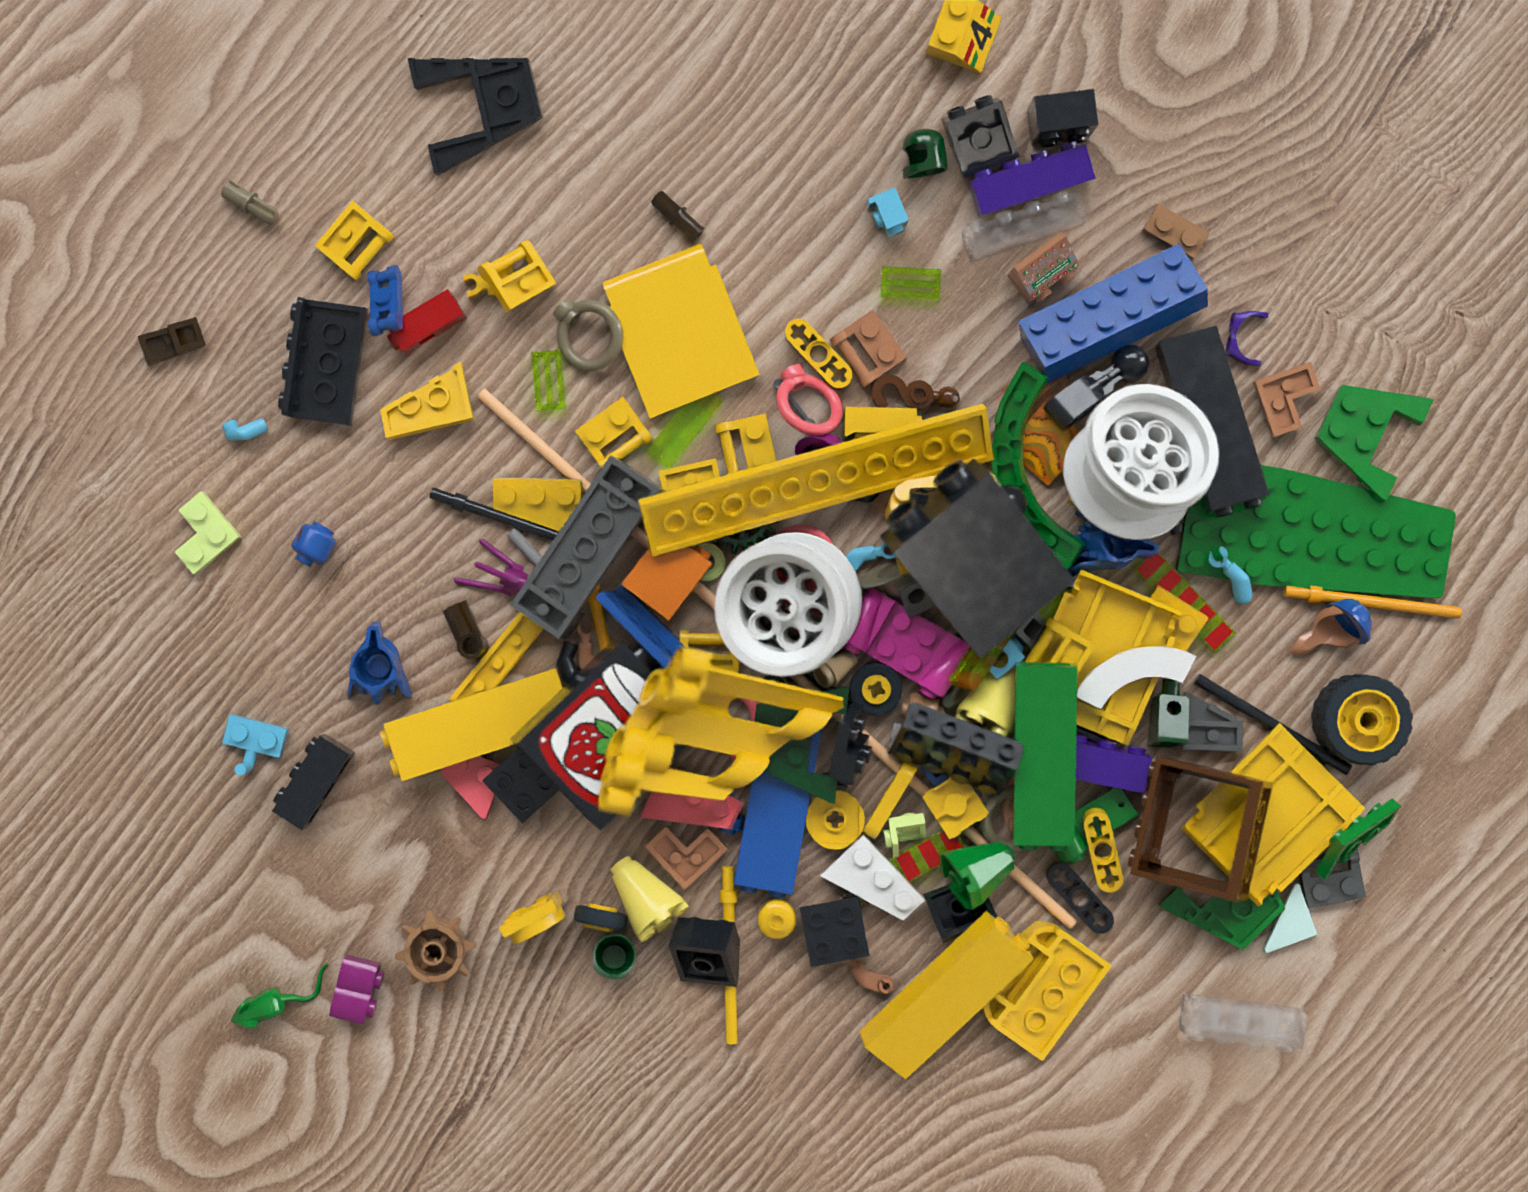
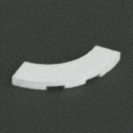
(1130, 666)

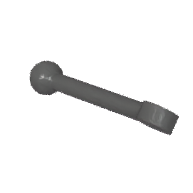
(777, 382)

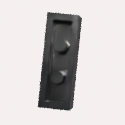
(312, 781)

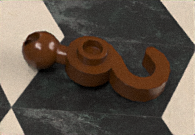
(916, 394)

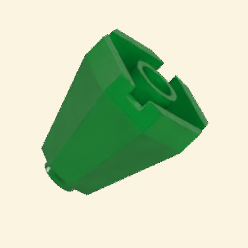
(976, 871)

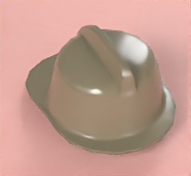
(886, 578)

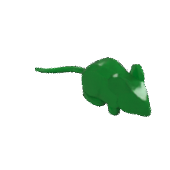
(269, 1004)

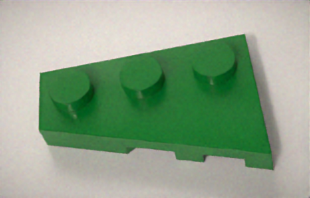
(1359, 831)

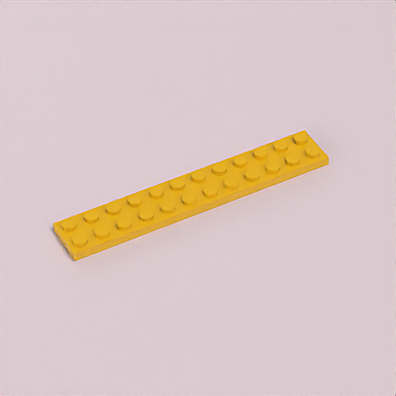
(814, 480)

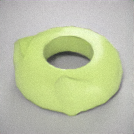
(719, 561)

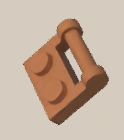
(877, 344)

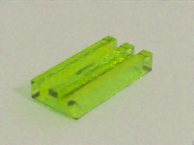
(885, 270)
(548, 379)

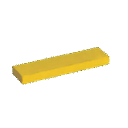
(500, 657)

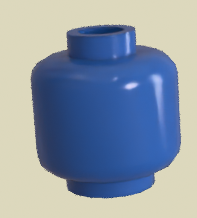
(313, 544)

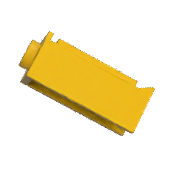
(871, 420)

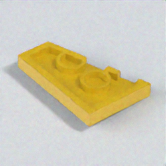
(431, 407)
(538, 499)

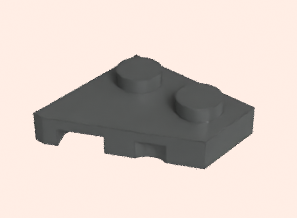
(1212, 728)

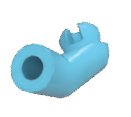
(245, 432)

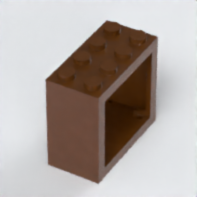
(1150, 830)

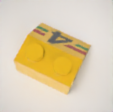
(964, 33)

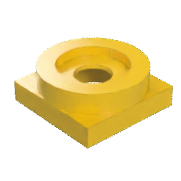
(534, 919)

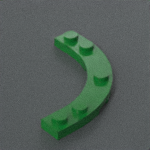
(1009, 464)

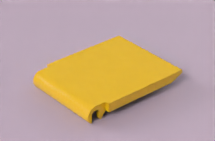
(679, 330)
(1114, 622)
(1300, 818)

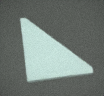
(1292, 923)

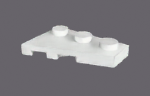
(873, 878)

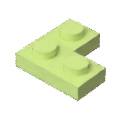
(212, 536)

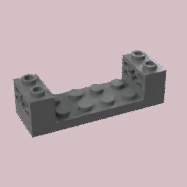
(584, 548)

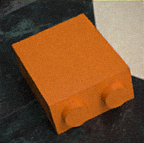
(668, 578)

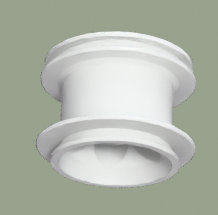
(1153, 441)
(740, 610)

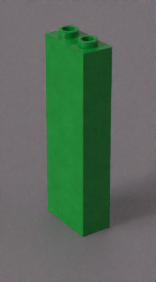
(1047, 768)

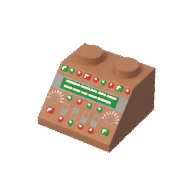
(1045, 268)

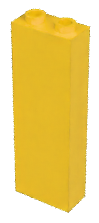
(466, 726)
(946, 994)

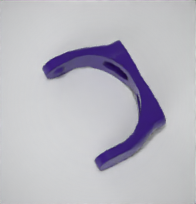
(1231, 346)

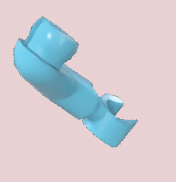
(868, 553)
(1239, 579)

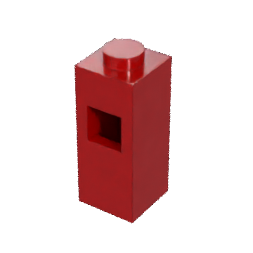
(427, 322)

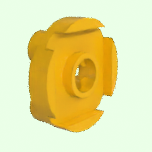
(846, 832)

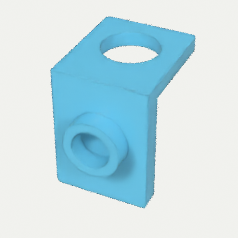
(1013, 651)

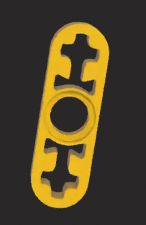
(797, 343)
(889, 799)
(1115, 867)

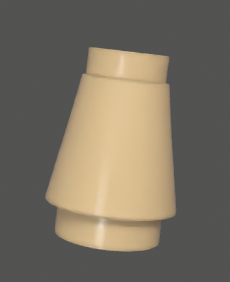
(835, 669)

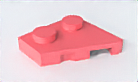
(467, 781)

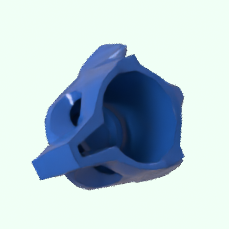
(1108, 551)
(377, 667)

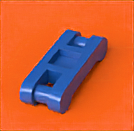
(386, 301)

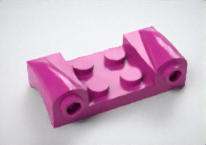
(907, 644)

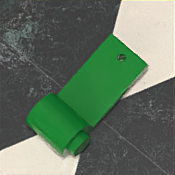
(1112, 804)

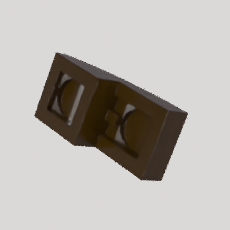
(171, 341)

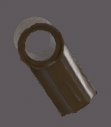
(464, 628)

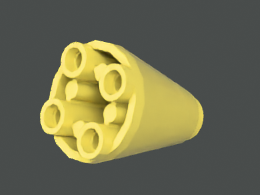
(992, 702)
(646, 898)

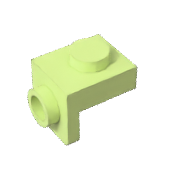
(904, 828)

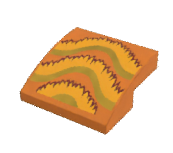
(1045, 446)

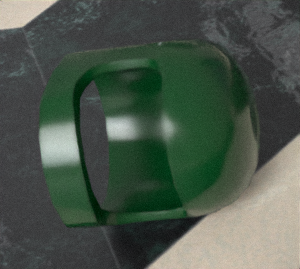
(925, 153)
(610, 961)

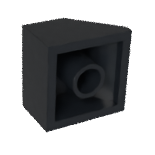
(706, 951)

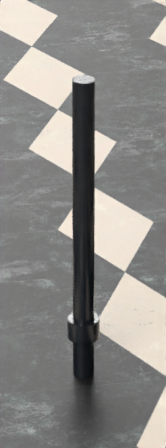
(461, 502)
(1320, 753)

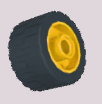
(1384, 723)

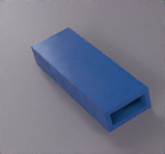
(773, 832)

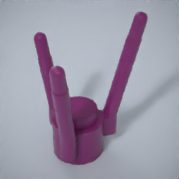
(512, 579)

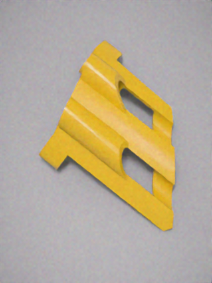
(690, 708)

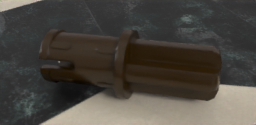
(677, 216)

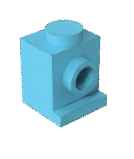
(888, 212)

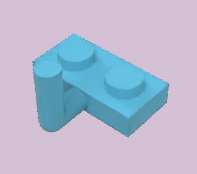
(255, 738)

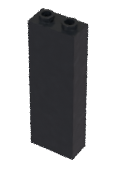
(1200, 372)

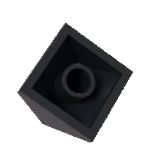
(950, 915)

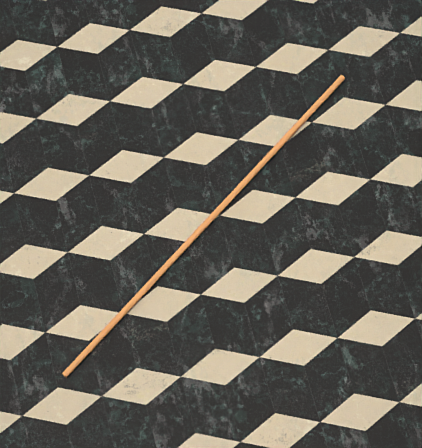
(803, 682)

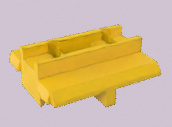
(955, 806)

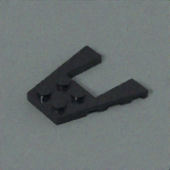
(504, 97)

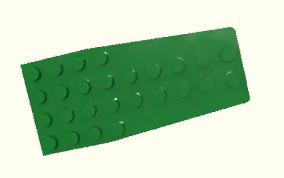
(1324, 538)

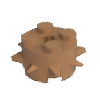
(418, 954)

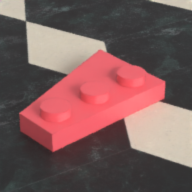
(692, 809)

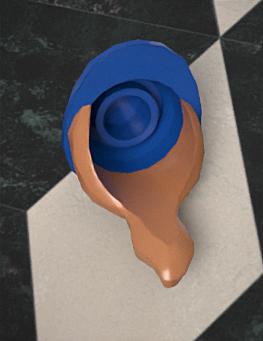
(1338, 625)

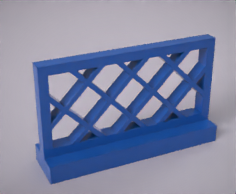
(641, 623)

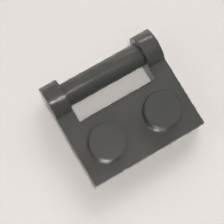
(1336, 888)

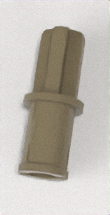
(249, 202)

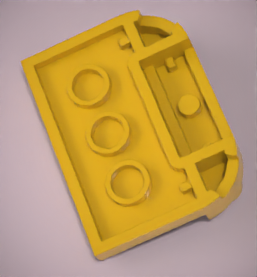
(1048, 991)

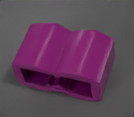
(355, 989)

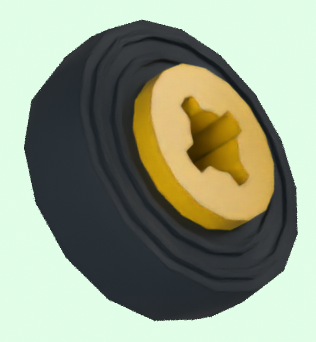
(873, 680)
(600, 917)

